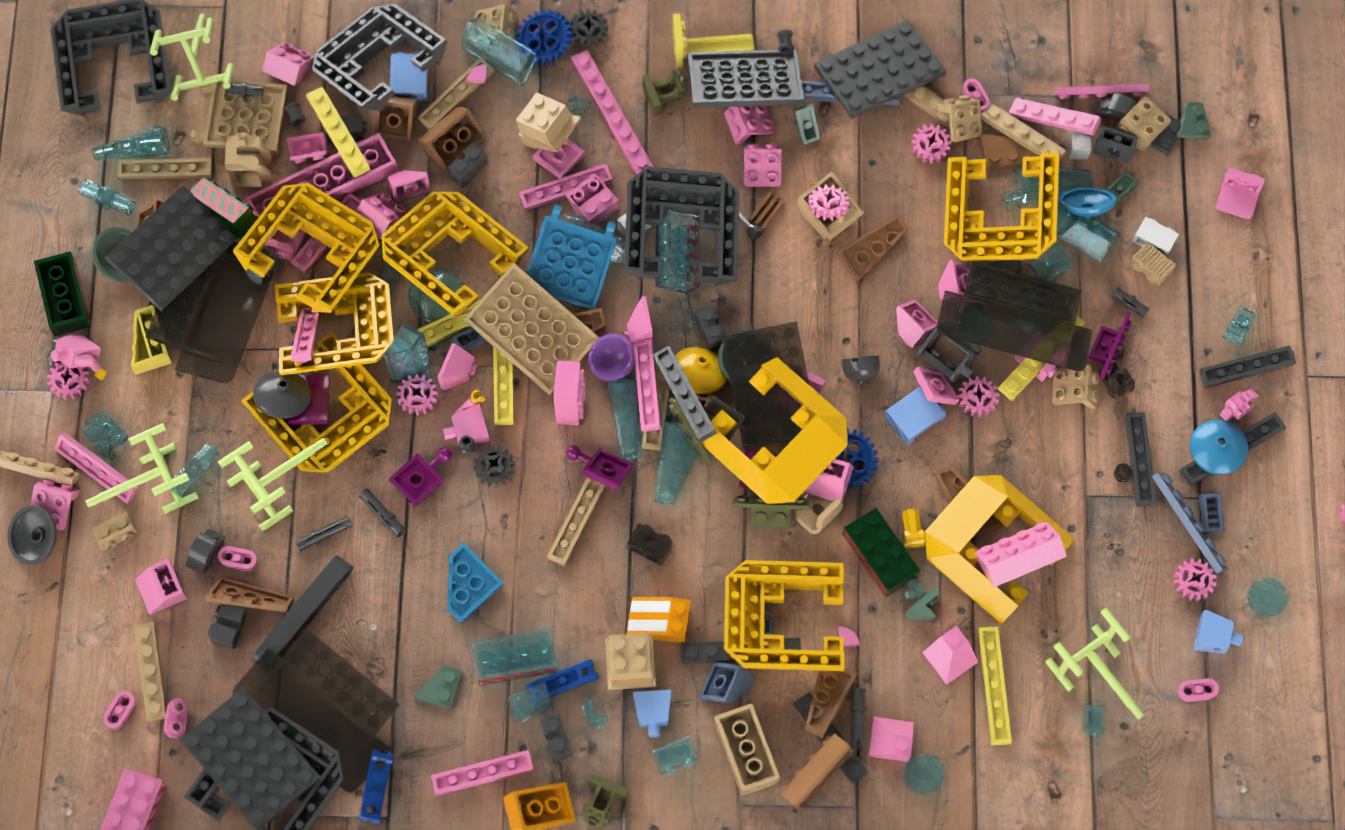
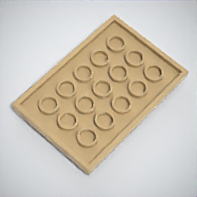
(530, 327)

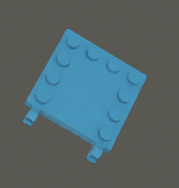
(571, 260)

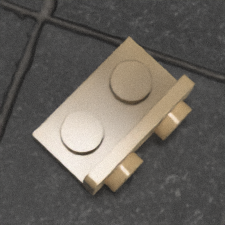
(114, 531)

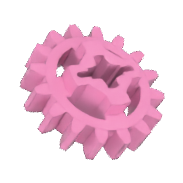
(937, 149)
(828, 202)
(70, 386)
(418, 386)
(985, 392)
(1239, 405)
(1192, 573)

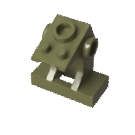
(653, 90)
(606, 791)

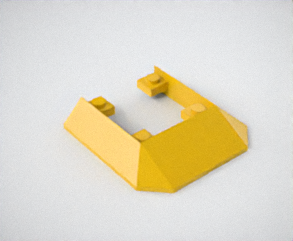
(325, 219)
(431, 221)
(965, 229)
(371, 306)
(367, 416)
(803, 459)
(954, 555)
(764, 582)

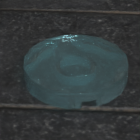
(1267, 597)
(923, 774)

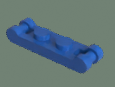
(567, 678)
(375, 787)

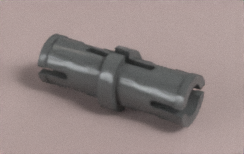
(245, 90)
(1130, 302)

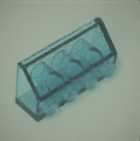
(497, 50)
(1085, 234)
(407, 355)

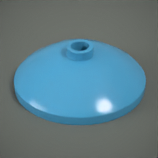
(1087, 201)
(1218, 457)

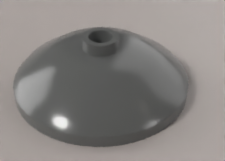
(279, 400)
(32, 535)

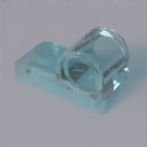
(1239, 325)

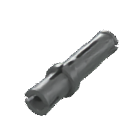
(387, 518)
(323, 533)
(858, 709)

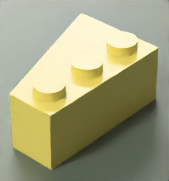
(146, 352)

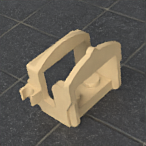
(238, 163)

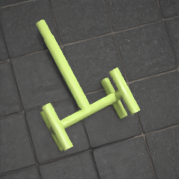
(192, 54)
(162, 469)
(257, 486)
(1103, 638)

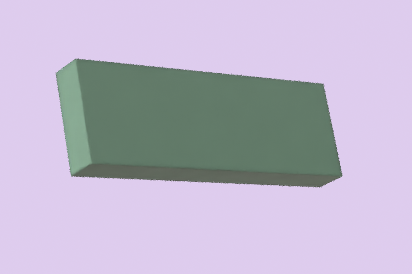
(1121, 188)

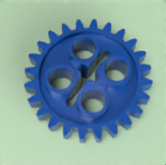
(560, 35)
(863, 455)

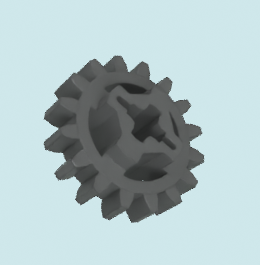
(597, 24)
(488, 460)

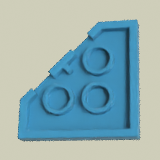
(469, 583)

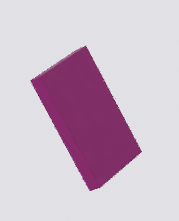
(318, 408)

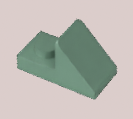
(806, 124)
(920, 610)

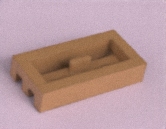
(775, 199)

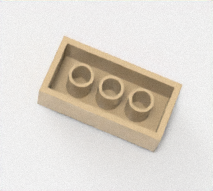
(746, 749)

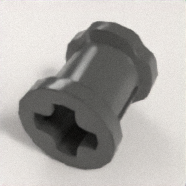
(785, 40)
(294, 114)

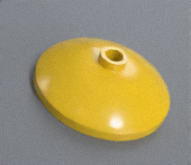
(701, 369)

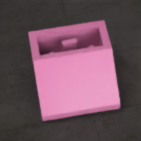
(287, 63)
(593, 200)
(381, 212)
(832, 482)
(160, 587)

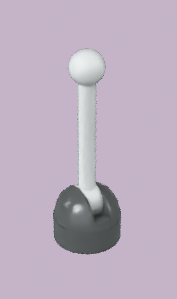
(754, 231)

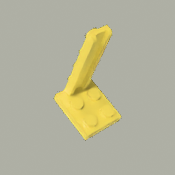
(706, 44)

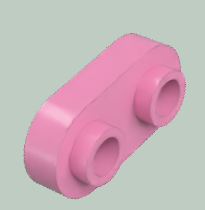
(978, 93)
(238, 558)
(1197, 690)
(118, 710)
(177, 717)

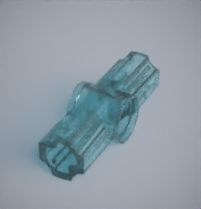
(106, 197)
(201, 461)

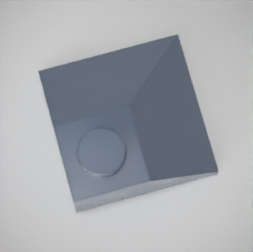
(726, 683)

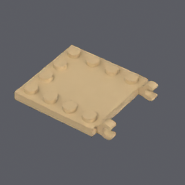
(247, 114)

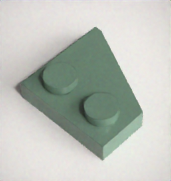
(1193, 122)
(441, 687)

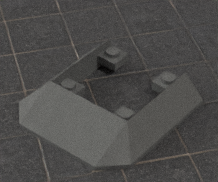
(104, 26)
(342, 57)
(689, 193)
(318, 754)

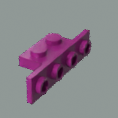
(1106, 345)

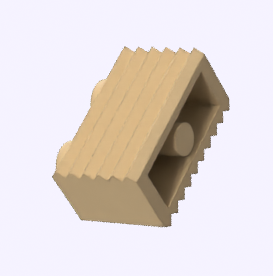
(1152, 264)

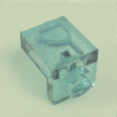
(588, 711)
(1093, 719)

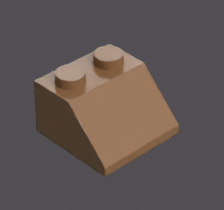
(396, 118)

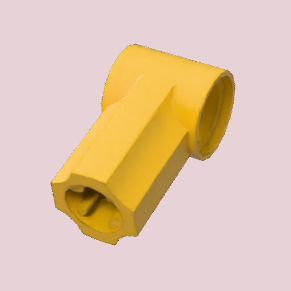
(913, 535)

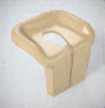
(816, 523)

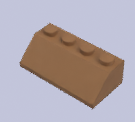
(817, 772)

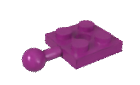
(596, 466)
(419, 467)

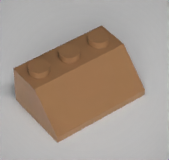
(452, 137)

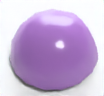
(611, 357)

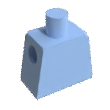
(1215, 633)
(652, 710)

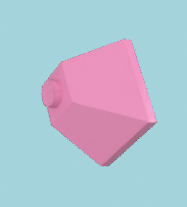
(408, 184)
(954, 278)
(914, 323)
(639, 324)
(456, 368)
(951, 655)
(891, 739)

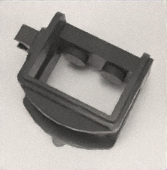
(948, 368)

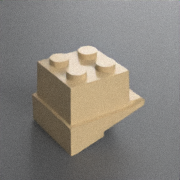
(545, 123)
(827, 228)
(630, 661)

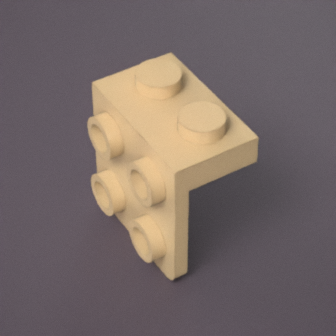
(501, 18)
(964, 117)
(1145, 122)
(1076, 387)

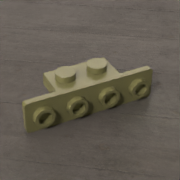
(685, 426)
(770, 514)

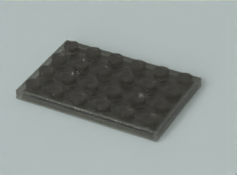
(766, 416)

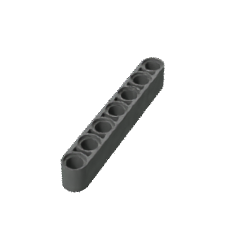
(306, 608)

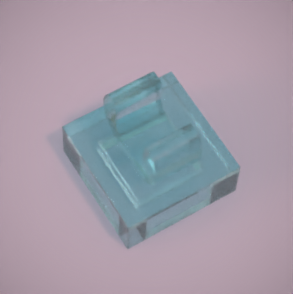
(579, 102)
(1013, 196)
(915, 591)

